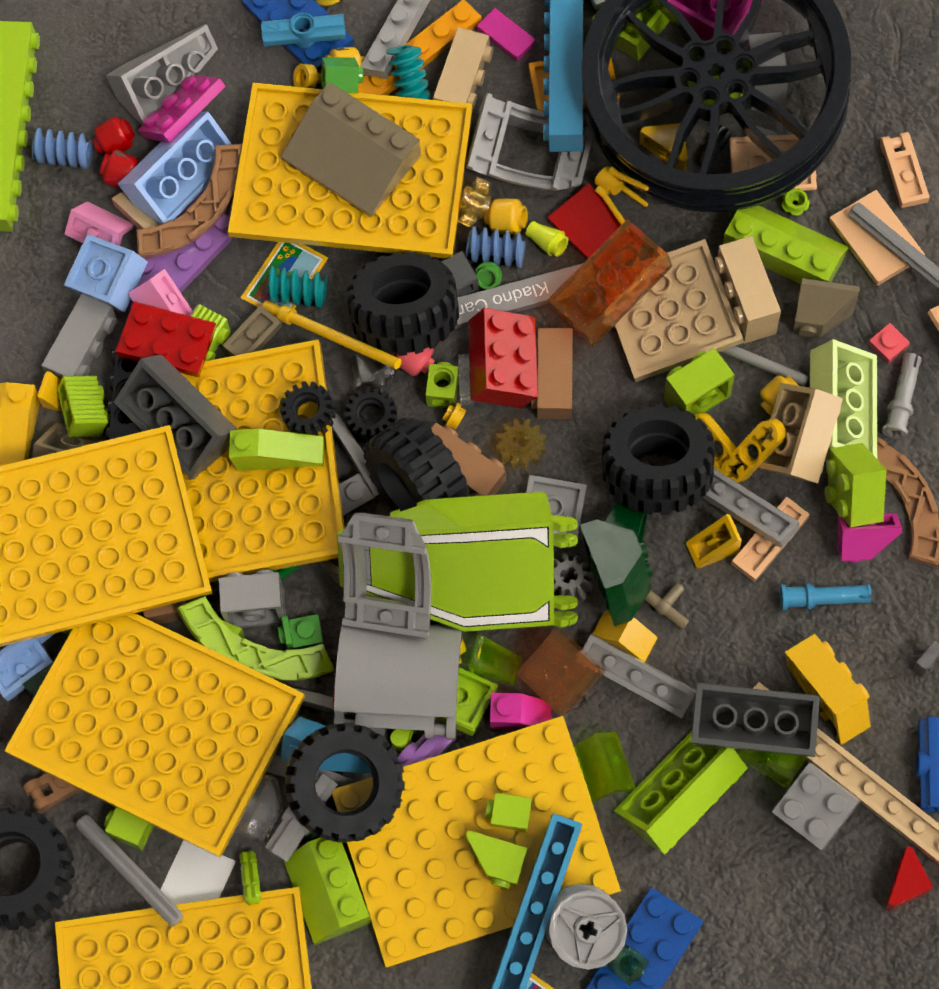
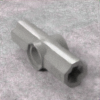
(290, 831)

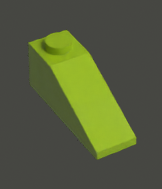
(274, 449)

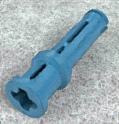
(809, 596)

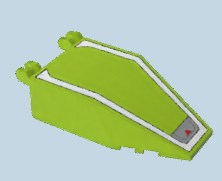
(486, 562)

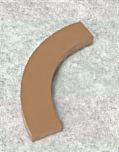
(201, 214)
(917, 501)

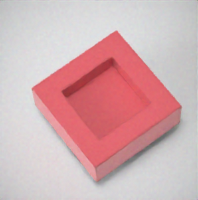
(889, 343)

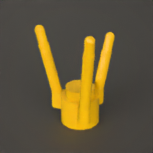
(610, 182)

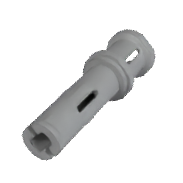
(901, 407)

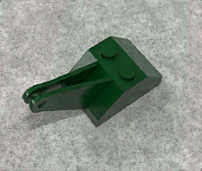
(618, 561)

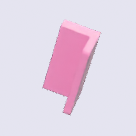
(96, 222)
(161, 293)

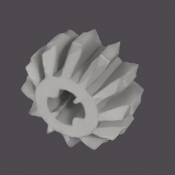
(581, 577)

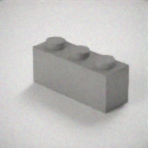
(80, 338)

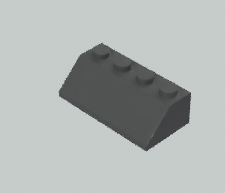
(162, 397)
(755, 719)

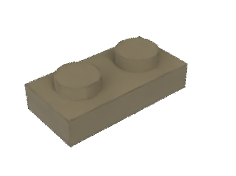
(253, 333)

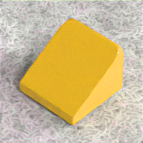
(48, 392)

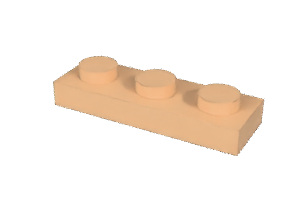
(761, 552)

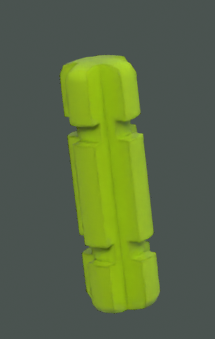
(250, 877)

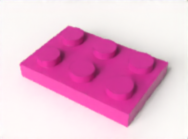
(181, 108)

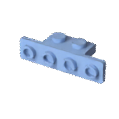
(20, 663)

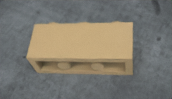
(464, 67)

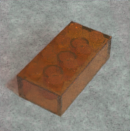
(610, 283)

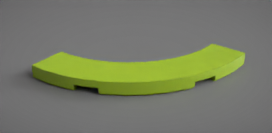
(276, 664)

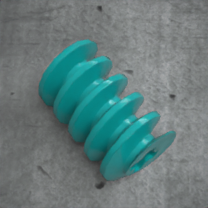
(409, 71)
(297, 288)

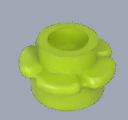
(795, 195)

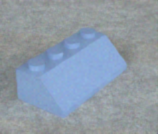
(175, 170)

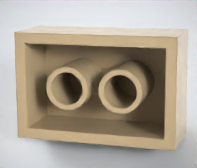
(748, 289)
(809, 425)

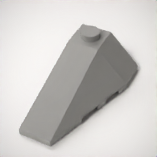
(158, 73)

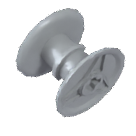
(593, 945)

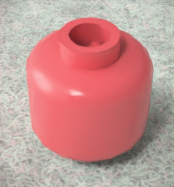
(414, 363)

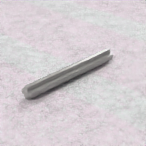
(895, 243)
(129, 870)

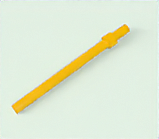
(290, 316)

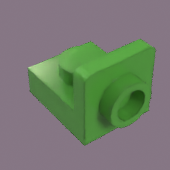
(300, 632)

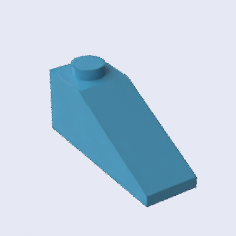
(339, 762)

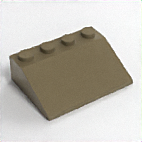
(351, 149)

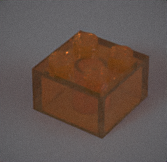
(560, 672)

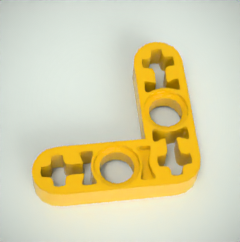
(735, 455)

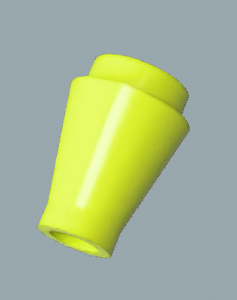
(548, 239)

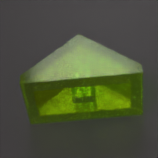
(494, 661)

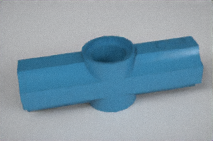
(287, 30)

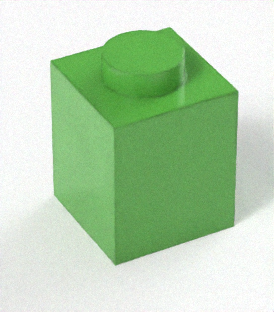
(342, 72)

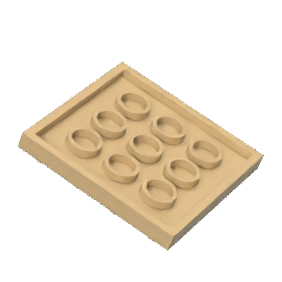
(679, 316)

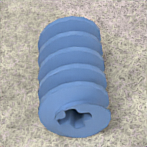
(61, 149)
(496, 247)

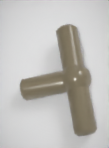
(664, 607)

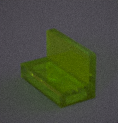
(604, 765)

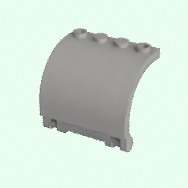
(398, 679)

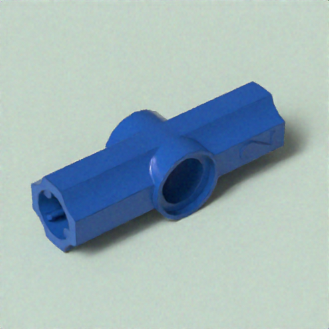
(928, 764)

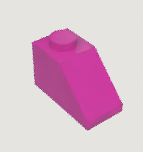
(866, 540)
(517, 711)

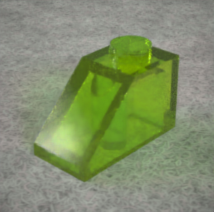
(777, 766)

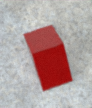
(909, 882)

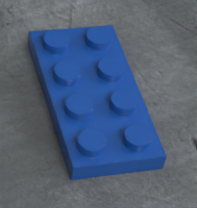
(285, 9)
(659, 933)

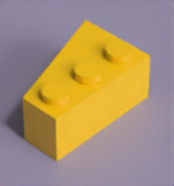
(822, 675)

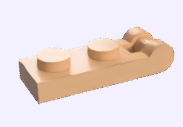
(904, 170)

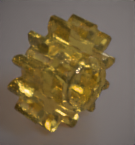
(474, 202)
(511, 449)

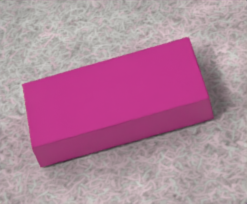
(506, 34)

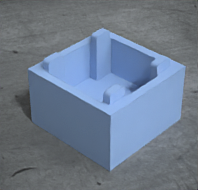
(105, 272)

